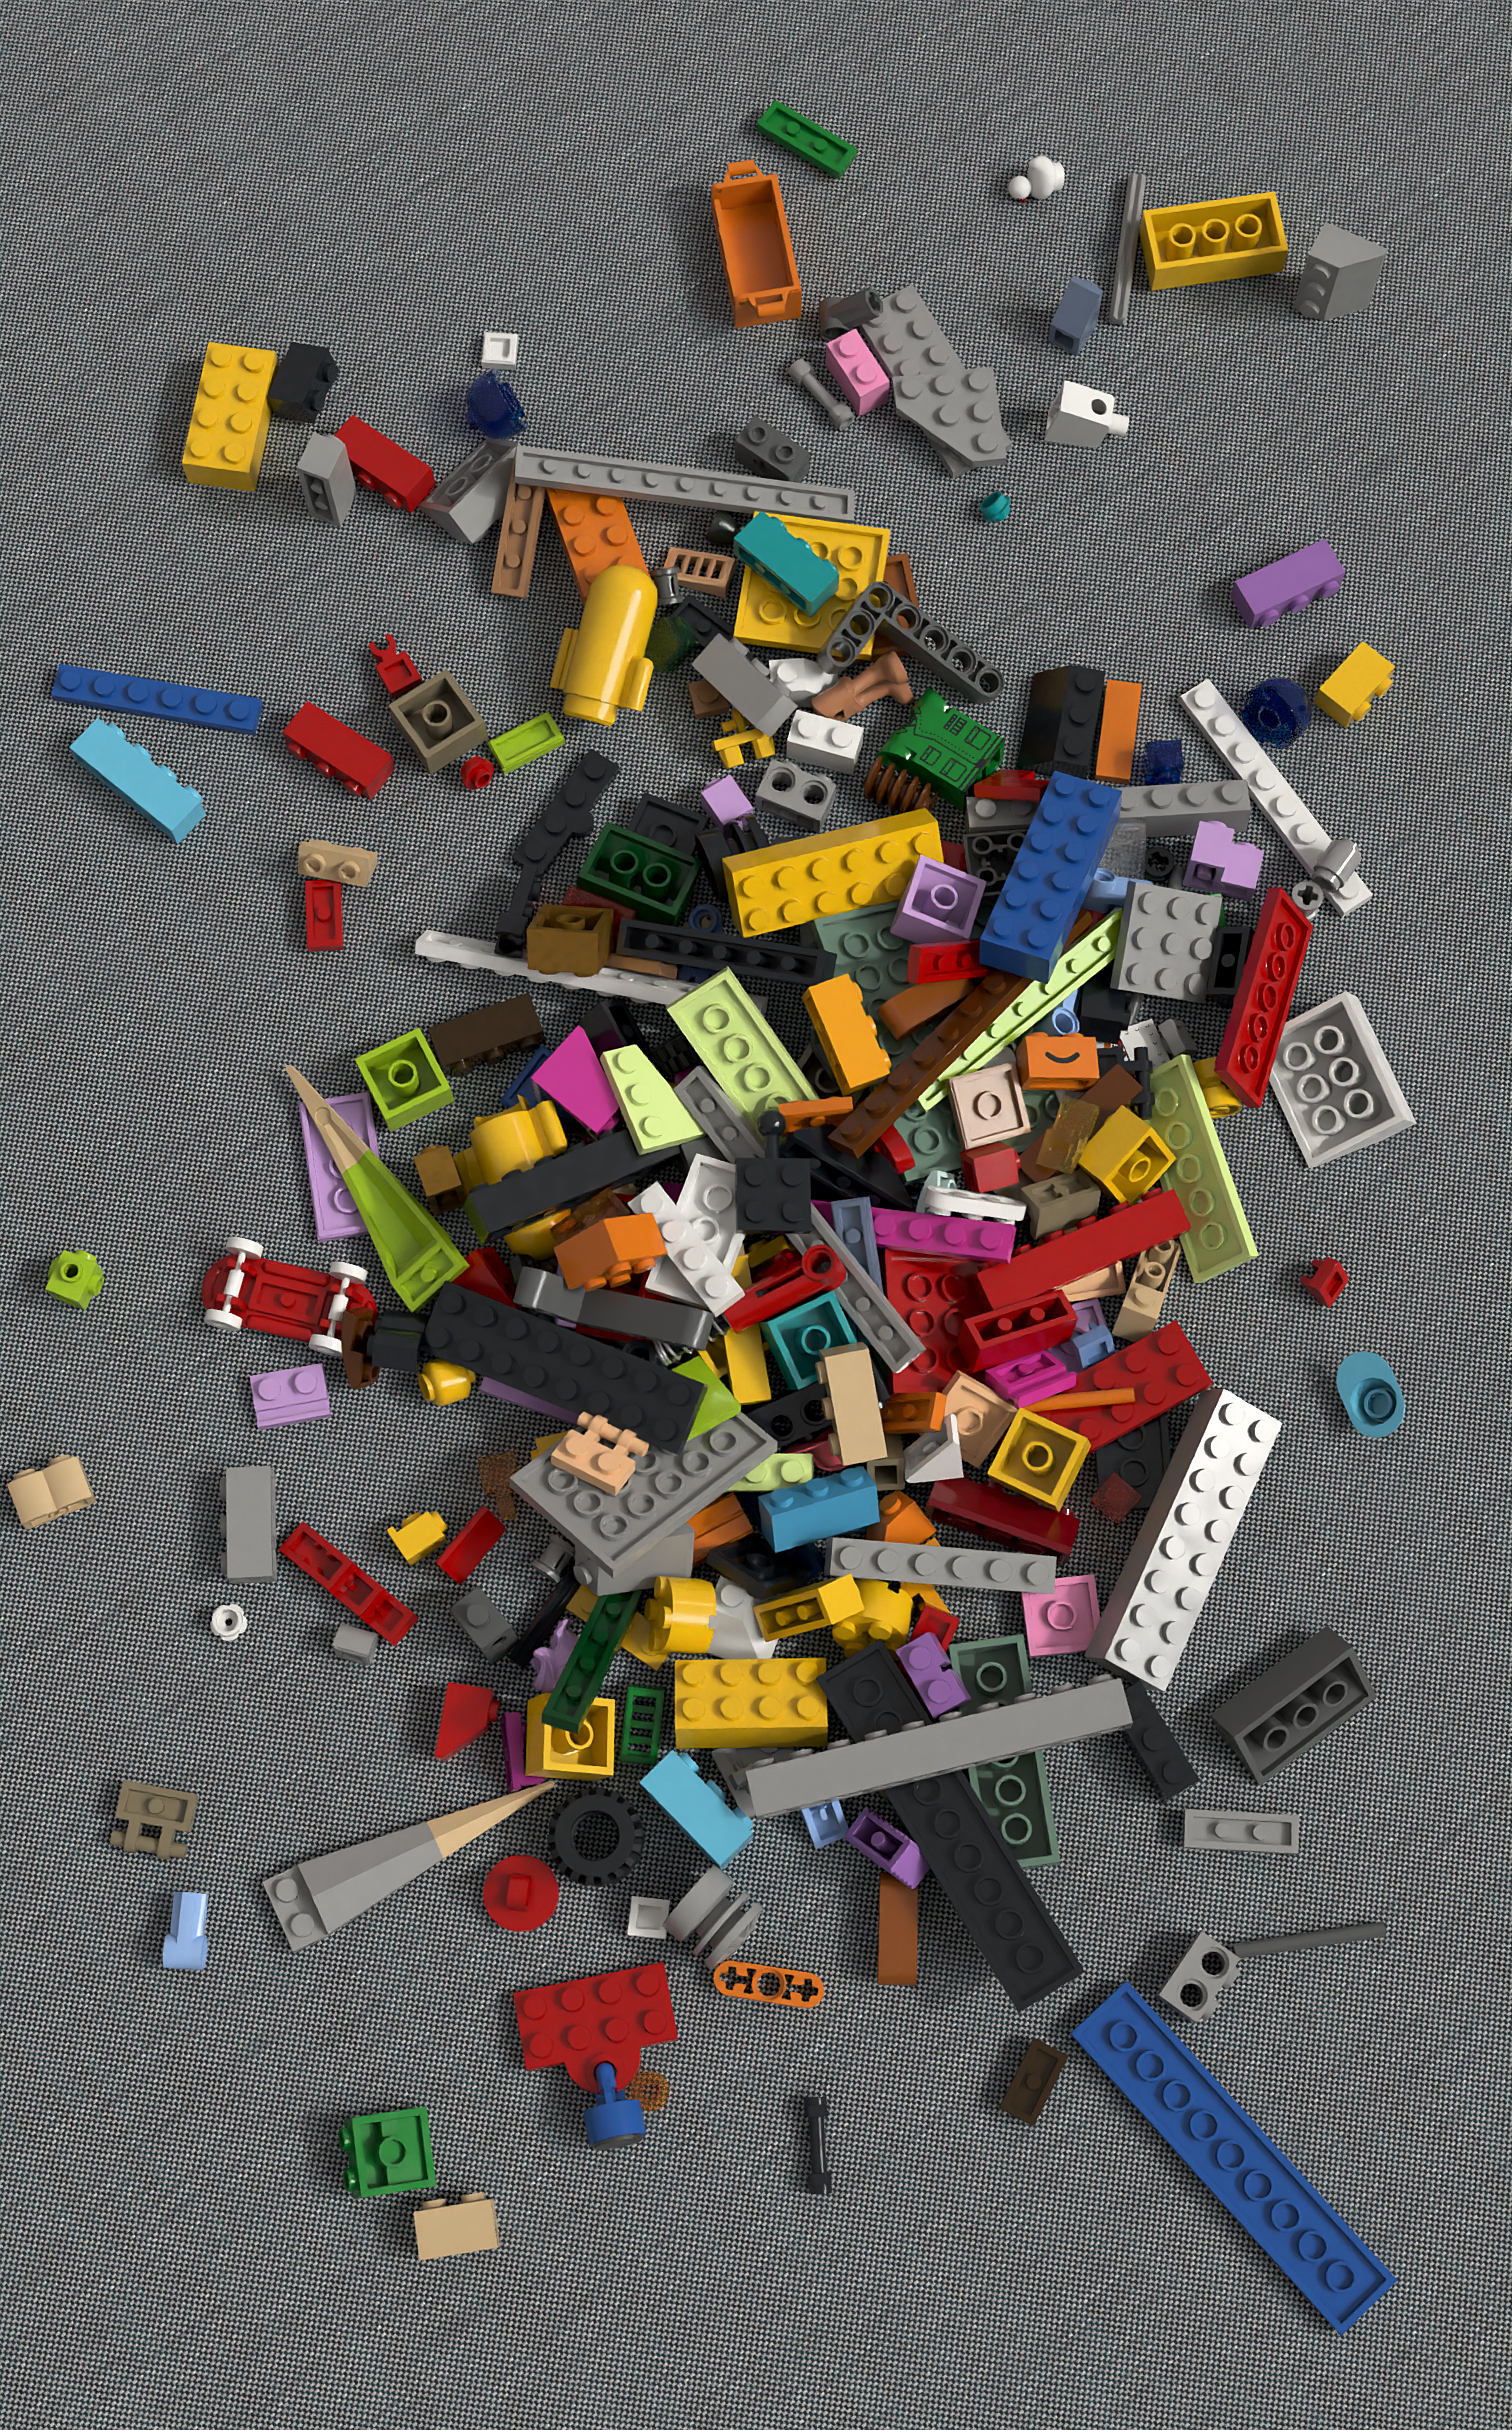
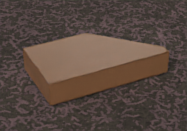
(642, 965)

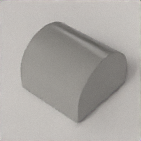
(355, 1644)

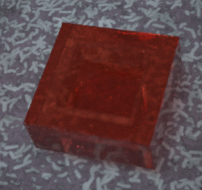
(1115, 1499)

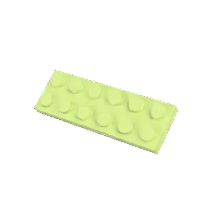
(739, 1047)
(1199, 1174)

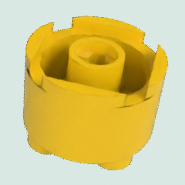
(680, 1615)
(885, 1618)

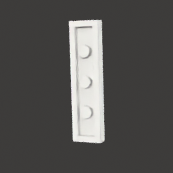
(689, 1251)

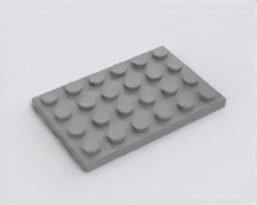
(654, 1499)

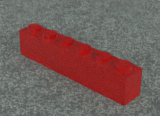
(1083, 1251)

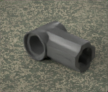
(841, 314)

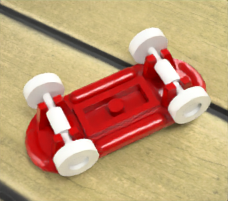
(283, 1296)

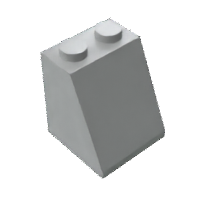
(668, 1558)

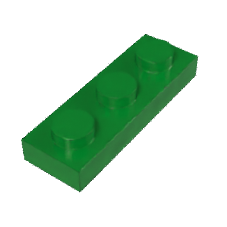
(806, 139)

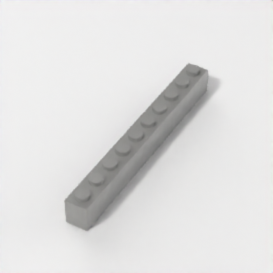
(938, 1748)

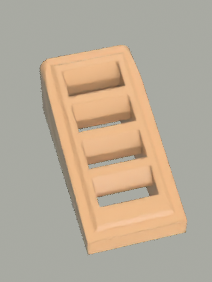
(707, 584)

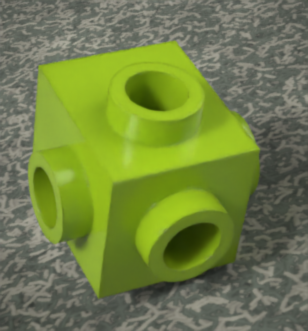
(75, 1278)

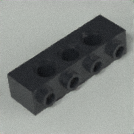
(793, 1405)

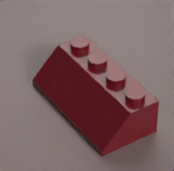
(1003, 1517)

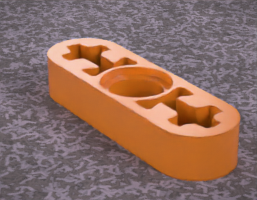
(741, 1970)

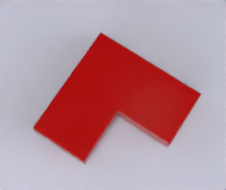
(1011, 785)

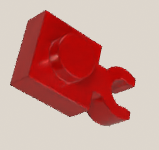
(395, 670)

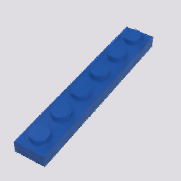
(157, 699)

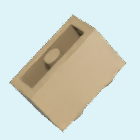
(456, 2228)

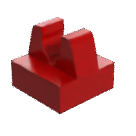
(1326, 1282)

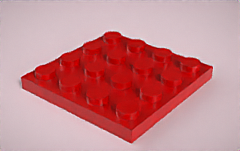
(933, 1300)

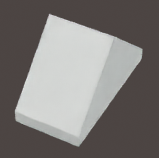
(935, 1455)

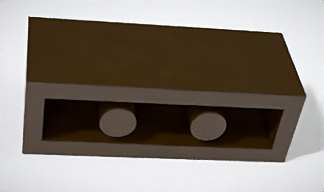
(487, 1035)

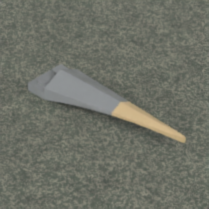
(340, 1886)

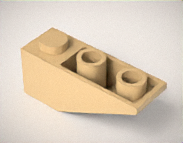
(1147, 1291)

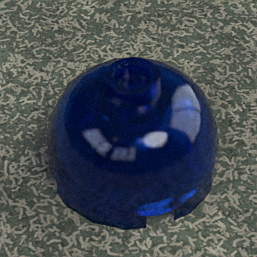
(494, 407)
(1277, 711)

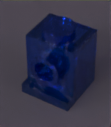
(1162, 762)

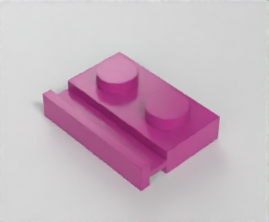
(1030, 1378)

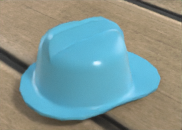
(1370, 1394)

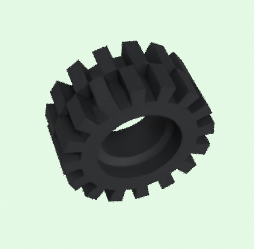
(674, 1055)

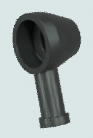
(722, 529)

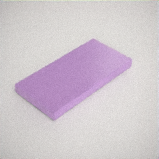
(332, 1202)

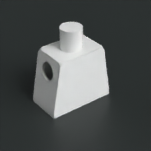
(1083, 416)

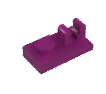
(513, 1740)

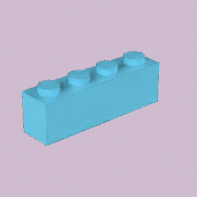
(138, 780)

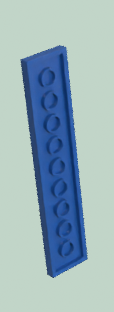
(1233, 2158)

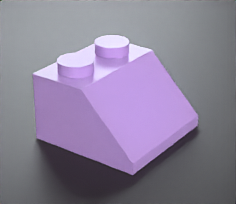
(937, 904)

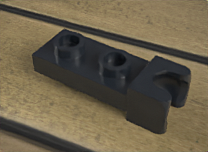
(514, 924)

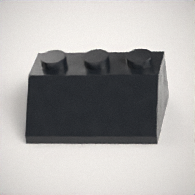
(1061, 721)

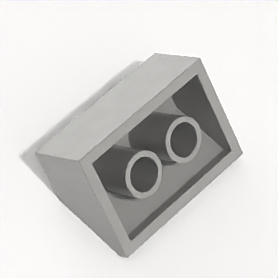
(1338, 274)
(473, 492)

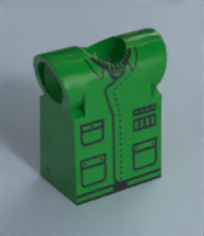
(943, 749)

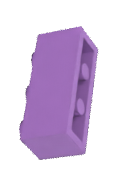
(1288, 585)

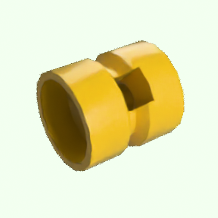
(1218, 1096)

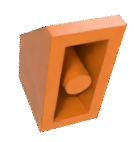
(900, 1521)

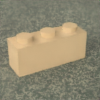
(851, 1403)

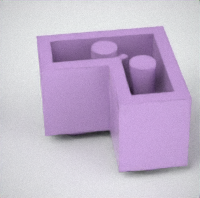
(1222, 865)

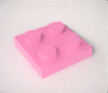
(1061, 1620)

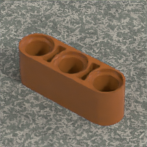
(923, 1005)
(897, 1932)

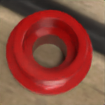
(476, 773)

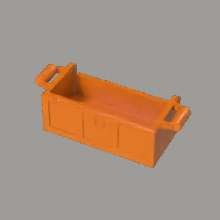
(755, 247)

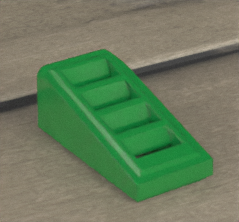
(644, 1691)

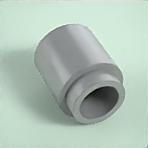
(1336, 865)

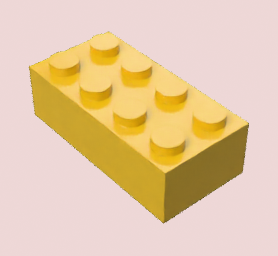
(1213, 241)
(230, 417)
(750, 1703)

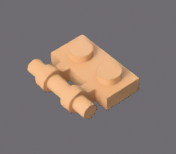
(594, 1462)

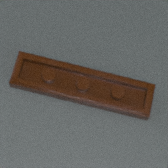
(1109, 1093)

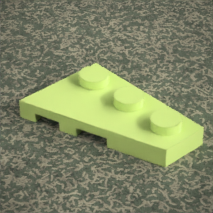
(648, 1102)

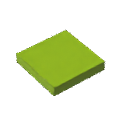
(718, 1401)

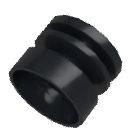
(713, 847)

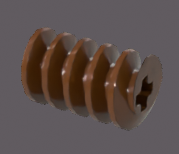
(896, 790)

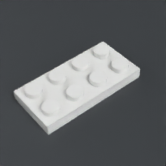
(710, 1208)

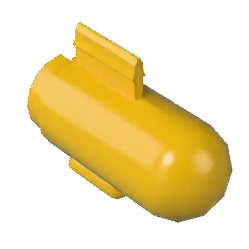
(604, 660)
(513, 1142)

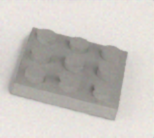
(1165, 942)

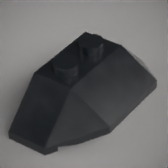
(842, 1177)

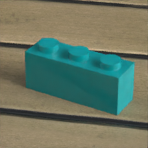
(786, 563)

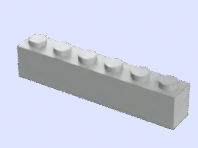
(940, 1565)

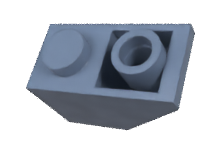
(1076, 315)

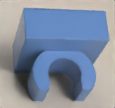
(1093, 1346)

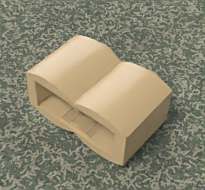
(50, 1492)

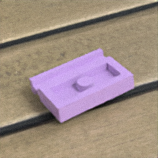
(290, 1396)

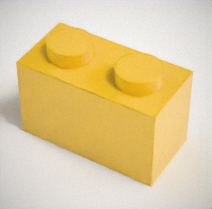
(1354, 685)

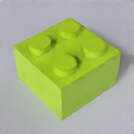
(404, 1079)

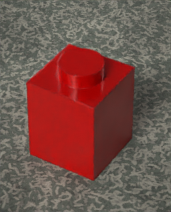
(990, 1167)

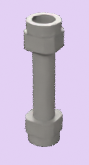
(803, 374)

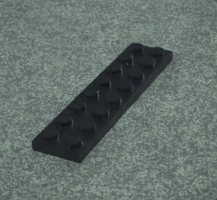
(563, 1367)

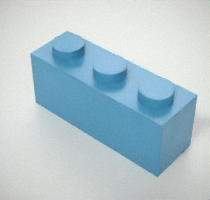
(818, 1509)

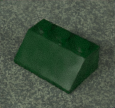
(641, 875)

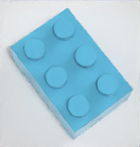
(698, 1808)

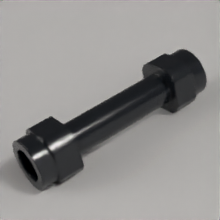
(815, 2110)

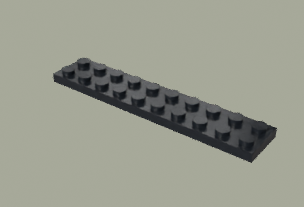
(957, 1838)

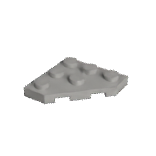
(956, 412)

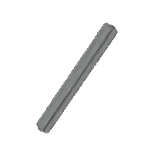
(1127, 249)

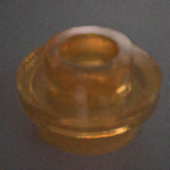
(650, 2078)

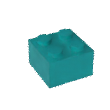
(801, 1332)

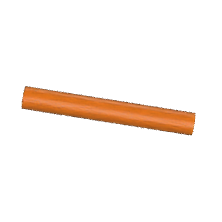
(1083, 1399)

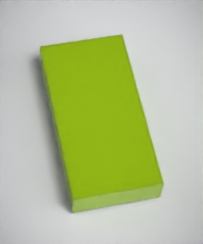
(526, 743)

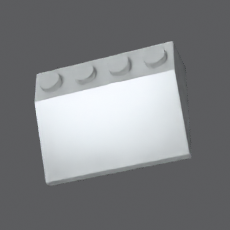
(1336, 1082)

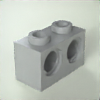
(791, 803)
(1190, 1972)

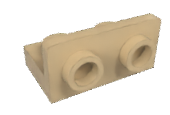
(336, 862)

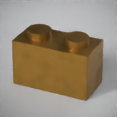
(440, 1179)

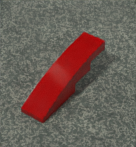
(348, 1583)

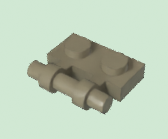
(154, 1807)

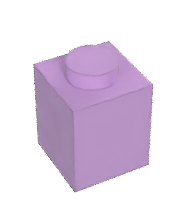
(725, 802)

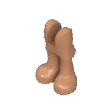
(850, 696)

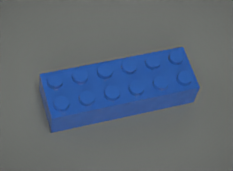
(1050, 877)

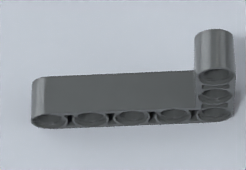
(910, 640)
(613, 1311)

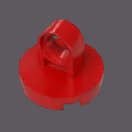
(521, 1893)

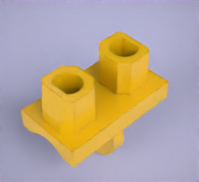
(729, 748)

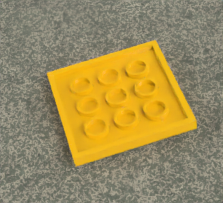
(774, 621)

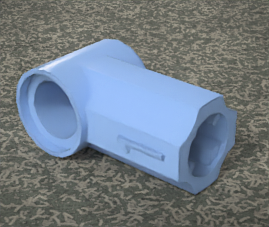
(1107, 891)
(1061, 1018)
(186, 1943)

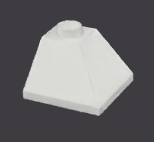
(736, 1626)

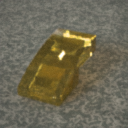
(1069, 1136)

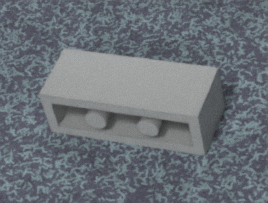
(327, 479)
(745, 683)
(249, 1525)

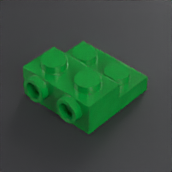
(387, 2153)

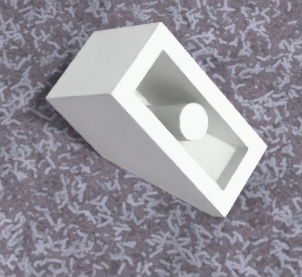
(802, 678)

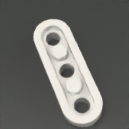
(974, 1205)

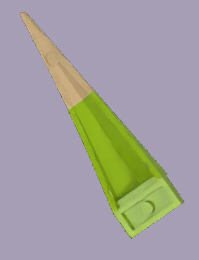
(406, 1236)

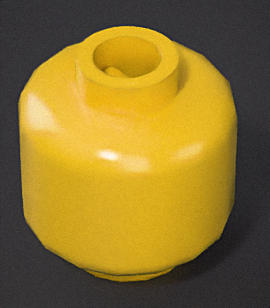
(445, 1382)

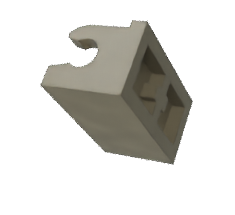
(1060, 1202)

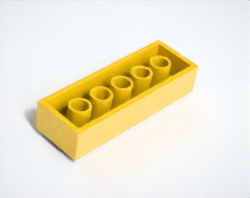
(828, 872)

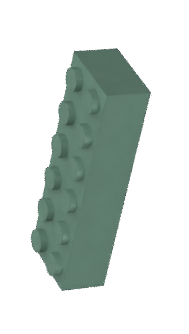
(1016, 1787)

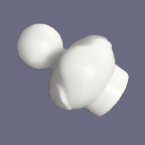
(1041, 180)

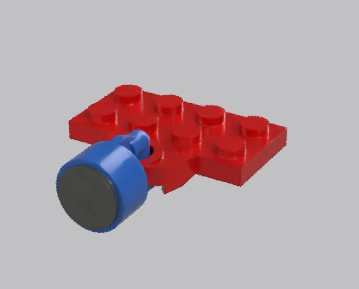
(599, 2034)

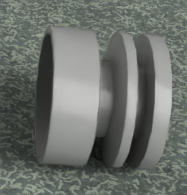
(713, 1917)

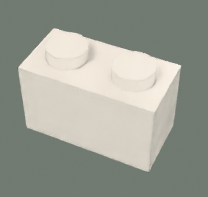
(824, 742)

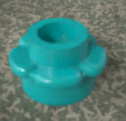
(995, 507)

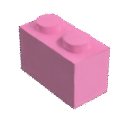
(857, 372)

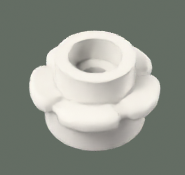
(219, 1618)

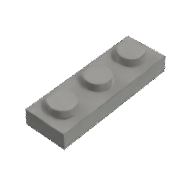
(1240, 1831)

